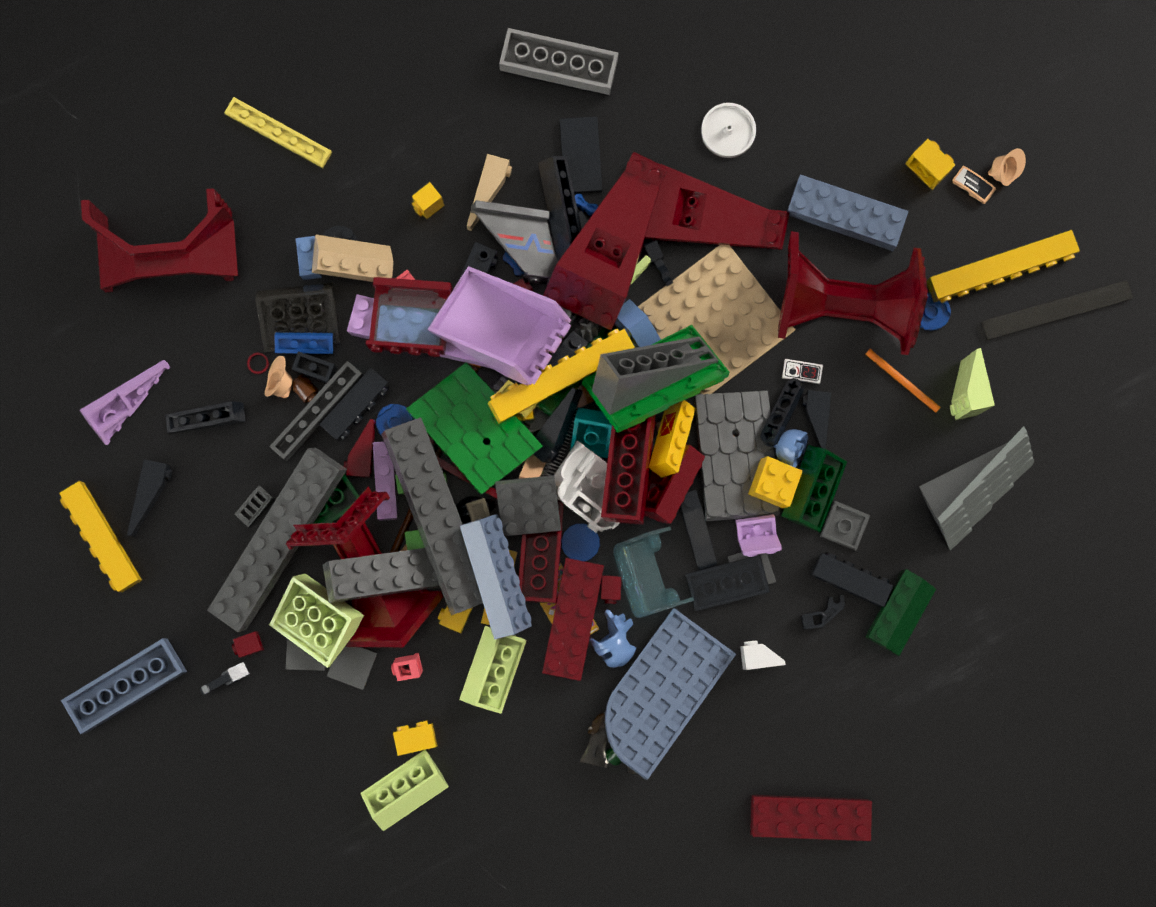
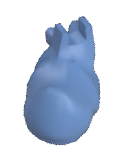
(615, 646)

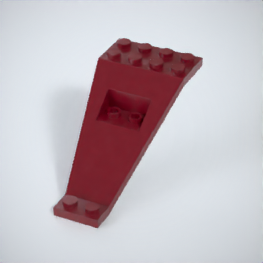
(715, 216)
(593, 277)

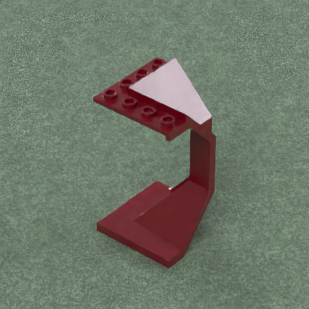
(205, 251)
(892, 305)
(387, 618)

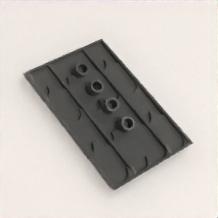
(731, 459)

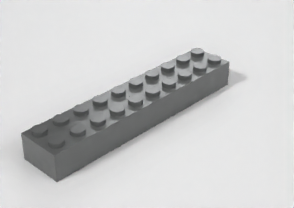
(433, 512)
(267, 551)

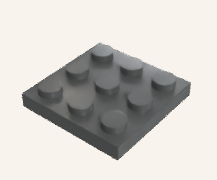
(528, 505)

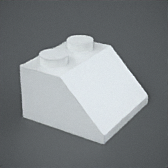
(758, 656)

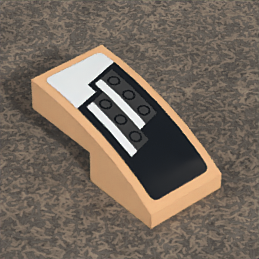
(974, 184)

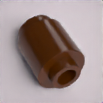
(304, 388)

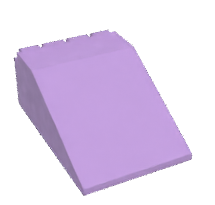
(501, 325)

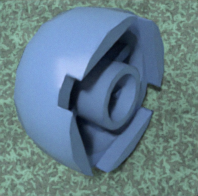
(791, 446)

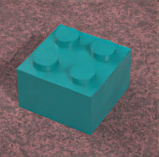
(592, 431)

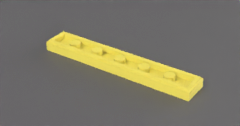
(278, 132)

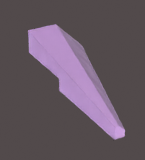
(112, 409)

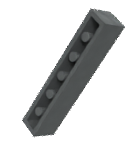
(316, 411)

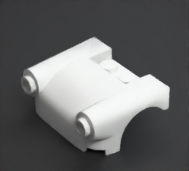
(582, 484)

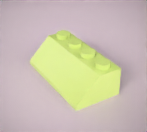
(492, 671)
(404, 790)

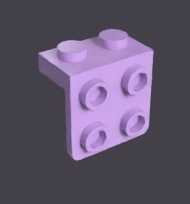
(758, 535)

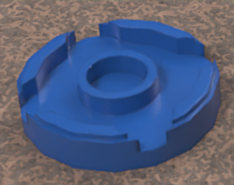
(936, 315)
(392, 416)
(580, 542)

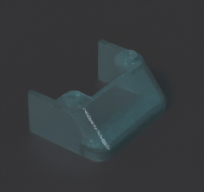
(642, 576)

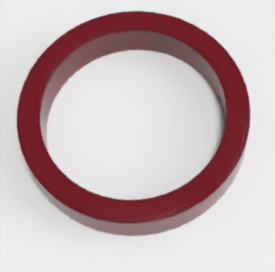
(260, 372)

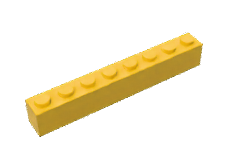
(1002, 266)
(557, 377)

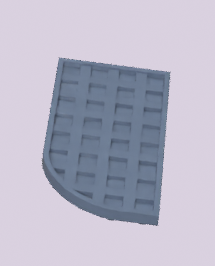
(663, 691)

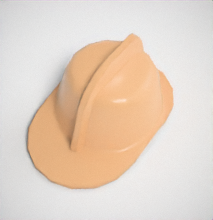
(1008, 167)
(278, 380)

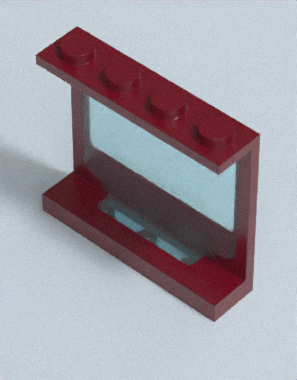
(403, 315)

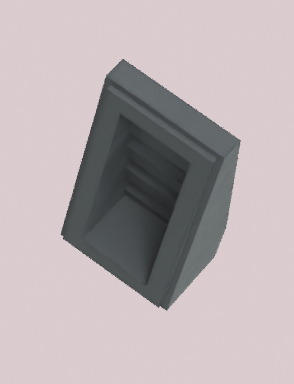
(269, 499)

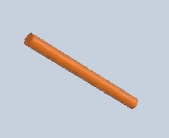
(902, 380)

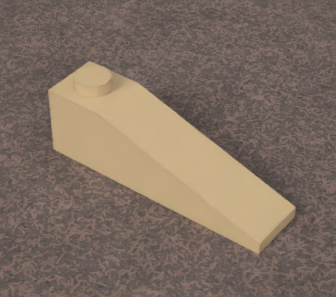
(491, 181)

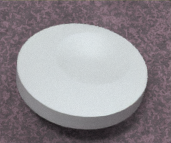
(728, 130)

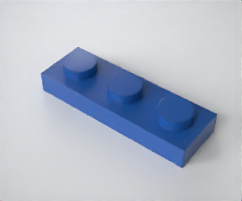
(304, 342)

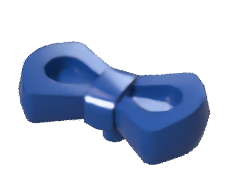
(583, 205)
(517, 271)

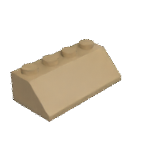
(351, 259)

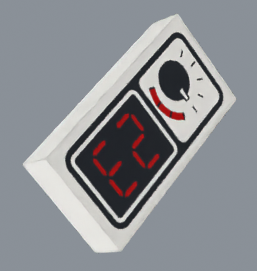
(802, 371)

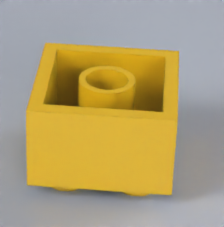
(930, 163)
(775, 482)

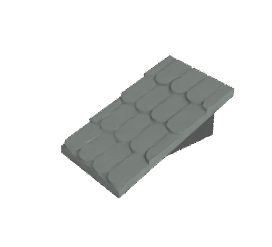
(970, 490)

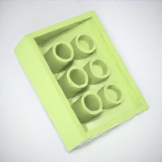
(972, 388)
(313, 622)

